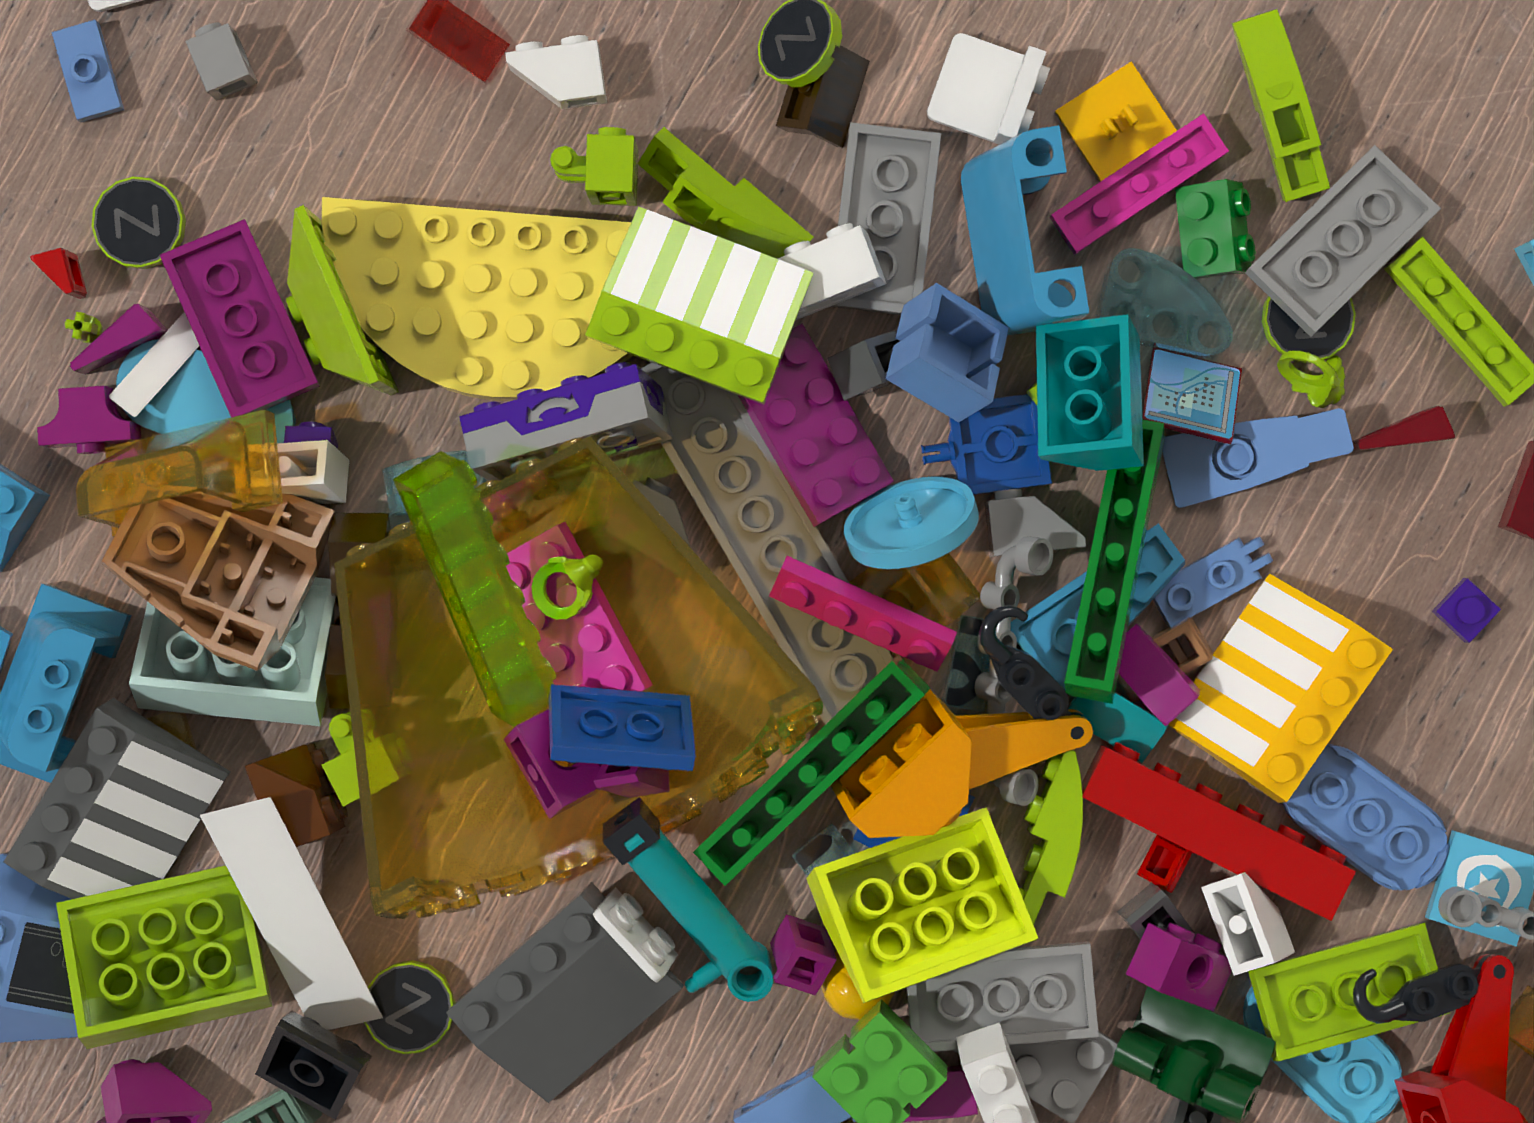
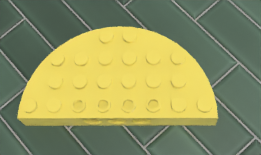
(476, 293)

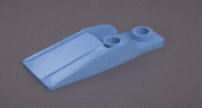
(1258, 454)

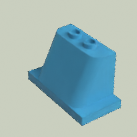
(48, 675)

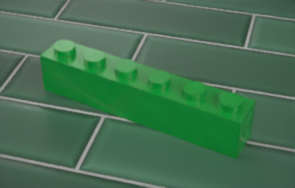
(1113, 573)
(812, 770)

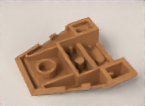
(223, 571)

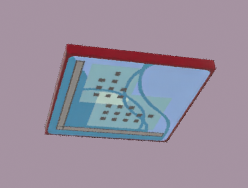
(1192, 395)

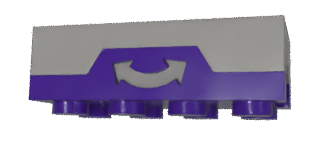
(616, 408)

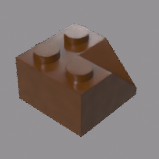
(299, 792)

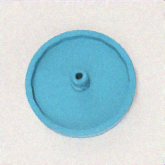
(911, 522)

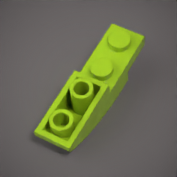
(1281, 104)
(714, 204)
(1059, 821)

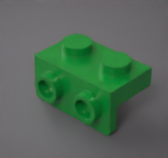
(1214, 228)

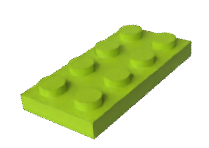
(1310, 997)

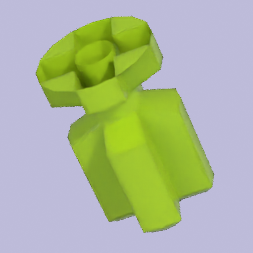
(84, 327)

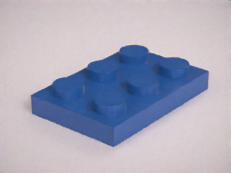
(621, 728)

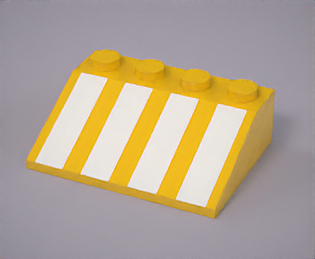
(1280, 687)

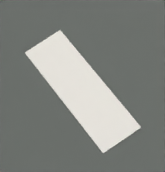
(291, 914)

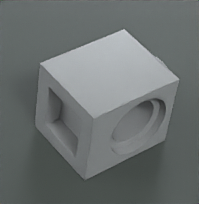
(221, 60)

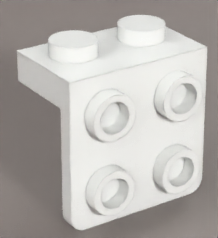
(987, 89)
(646, 945)

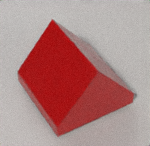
(1164, 863)

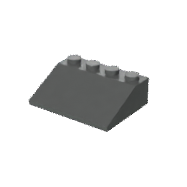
(560, 1000)

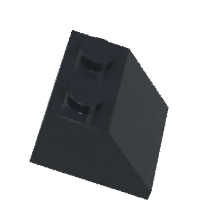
(313, 1064)

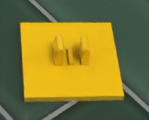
(1115, 121)

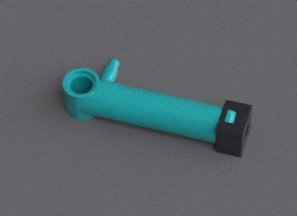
(636, 839)

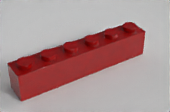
(1217, 832)

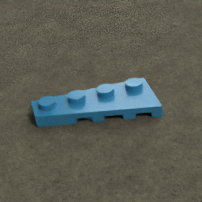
(1052, 622)

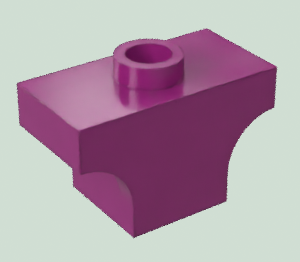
(87, 422)

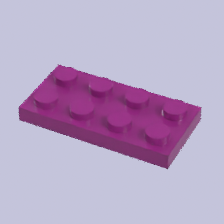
(239, 320)
(816, 434)

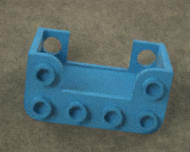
(1000, 237)

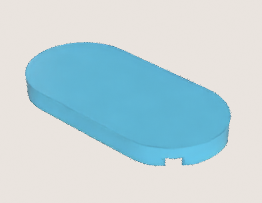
(190, 397)
(1345, 1080)

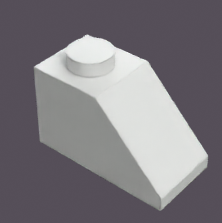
(313, 471)
(1247, 923)

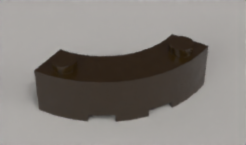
(346, 533)

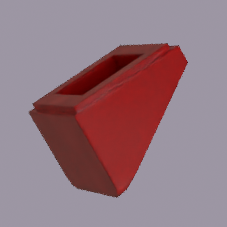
(63, 270)

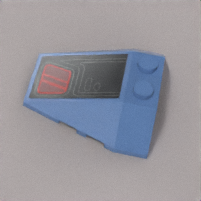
(32, 962)

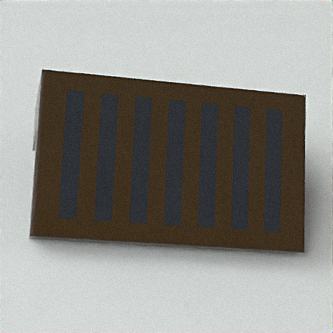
(829, 102)

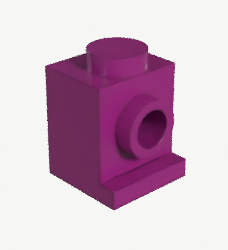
(802, 954)

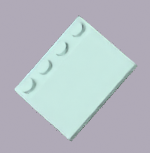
(184, 677)

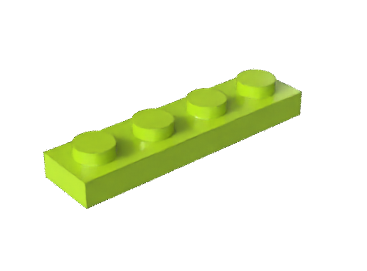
(1462, 321)

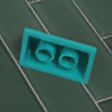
(1090, 393)

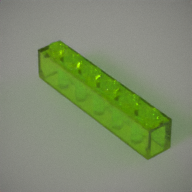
(477, 586)

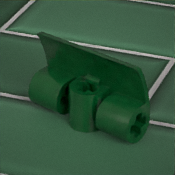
(1195, 1055)

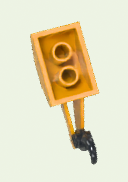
(930, 759)

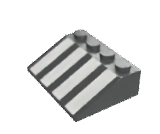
(116, 807)

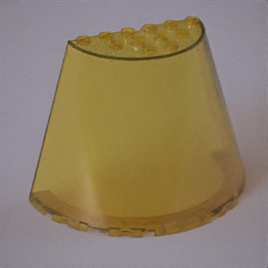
(433, 774)

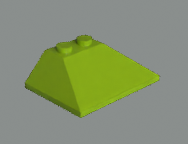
(327, 312)

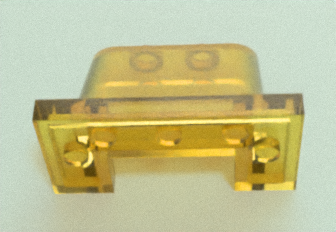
(220, 458)

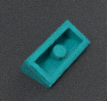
(1122, 723)

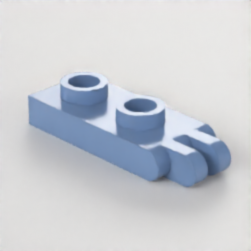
(1210, 580)

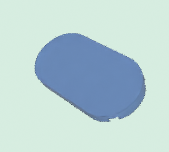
(1369, 820)

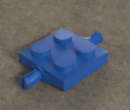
(995, 447)

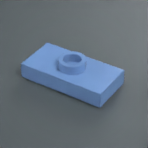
(87, 71)

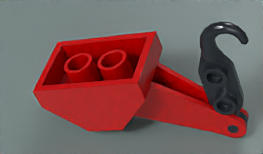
(1473, 1059)

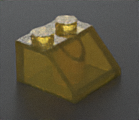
(932, 589)

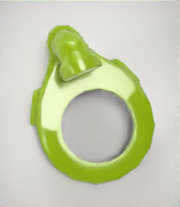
(1320, 389)
(579, 571)

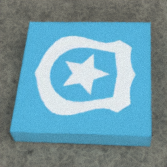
(1487, 871)

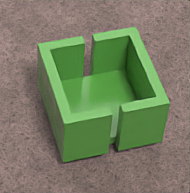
(883, 1070)

